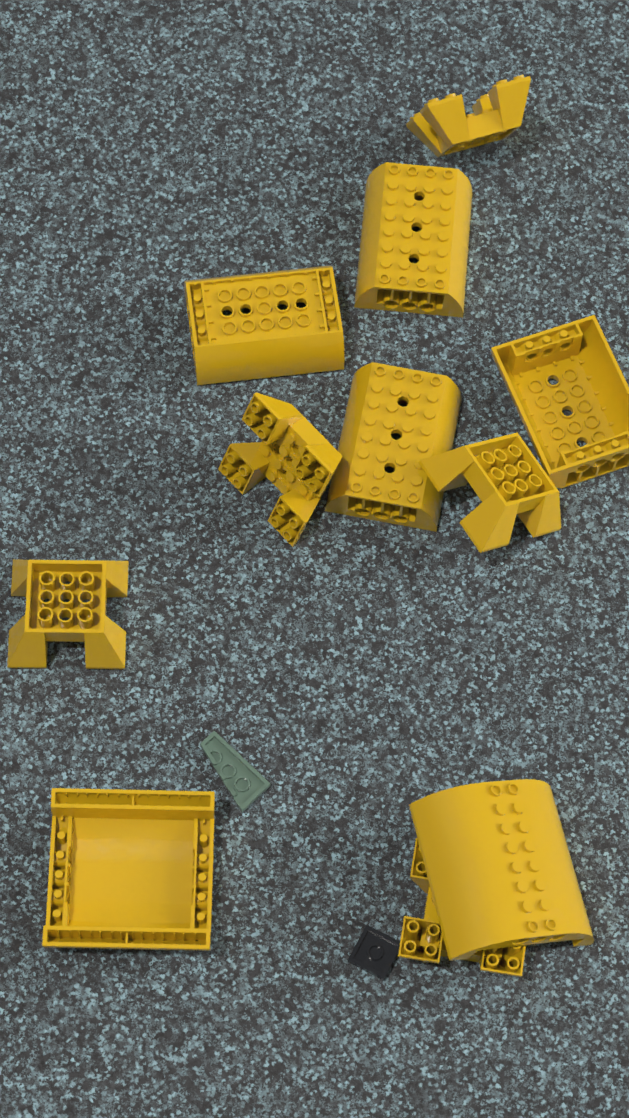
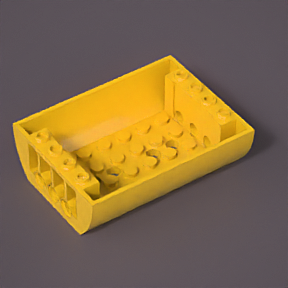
(266, 339)

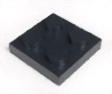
(374, 952)

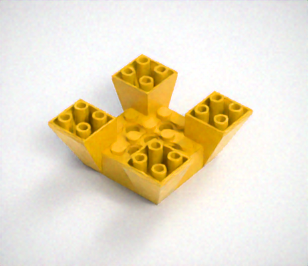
(496, 115)
(291, 458)
(507, 484)
(88, 620)
(424, 939)

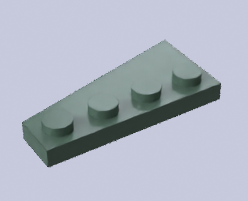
(236, 773)

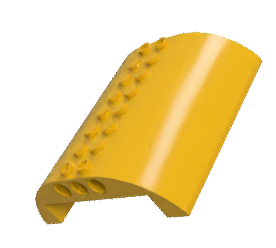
(499, 867)
(130, 869)

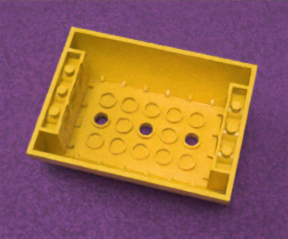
(396, 201)
(587, 385)
(426, 429)

